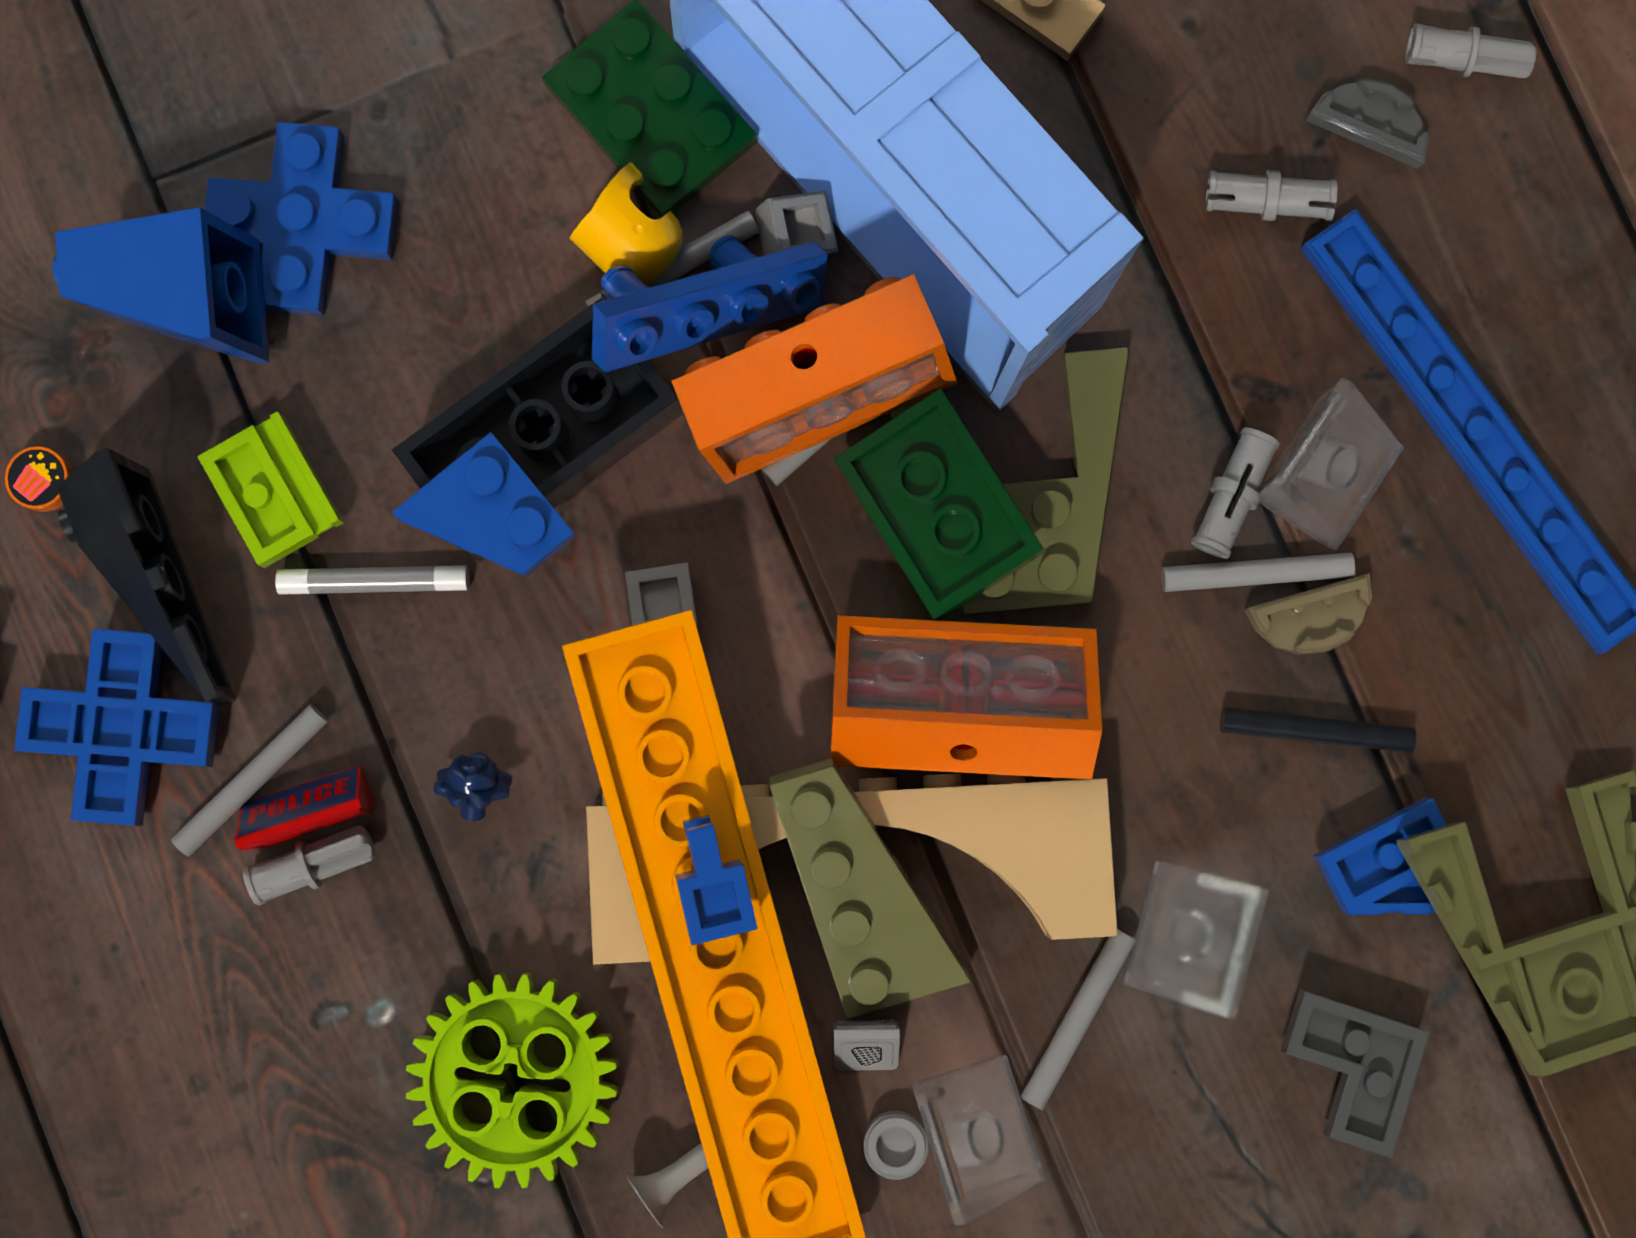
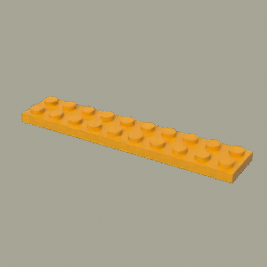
(729, 998)

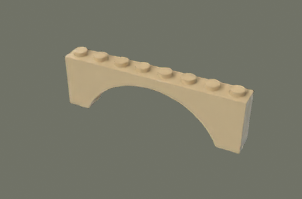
(1036, 836)

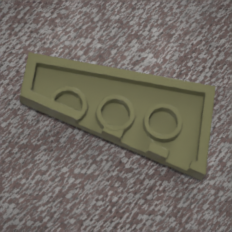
(865, 910)

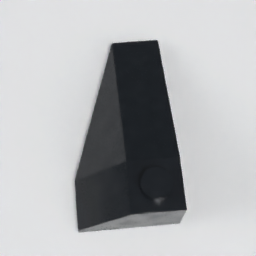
(125, 533)

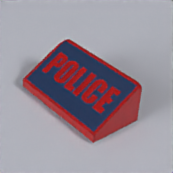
(303, 809)

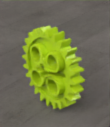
(508, 1139)

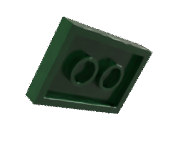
(650, 108)
(939, 505)

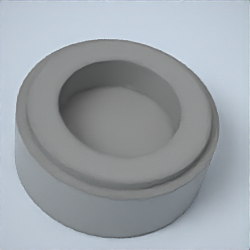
(895, 1145)

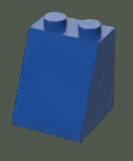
(171, 276)

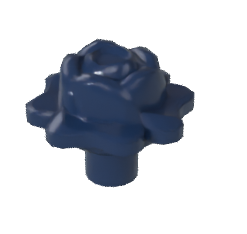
(472, 784)

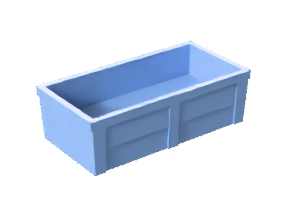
(922, 168)

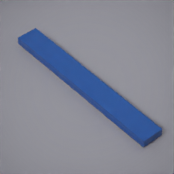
(1475, 431)

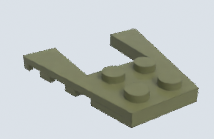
(1066, 511)
(1565, 989)

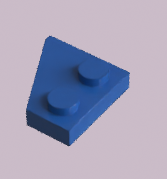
(489, 510)
(1369, 869)

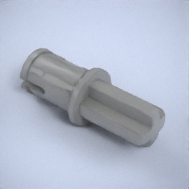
(1469, 51)
(308, 864)

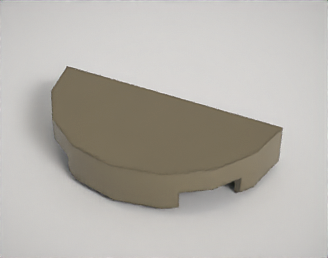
(1315, 618)

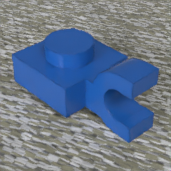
(714, 893)

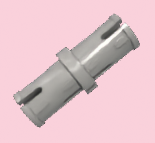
(1271, 195)
(1251, 455)

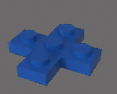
(305, 216)
(117, 727)

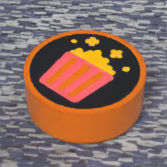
(34, 478)

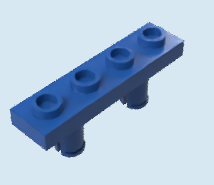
(731, 298)

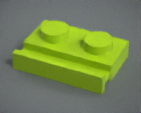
(270, 489)

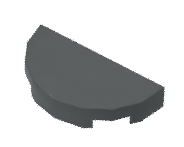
(1375, 117)

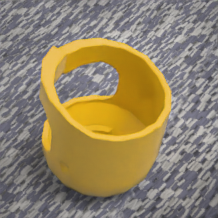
(622, 235)

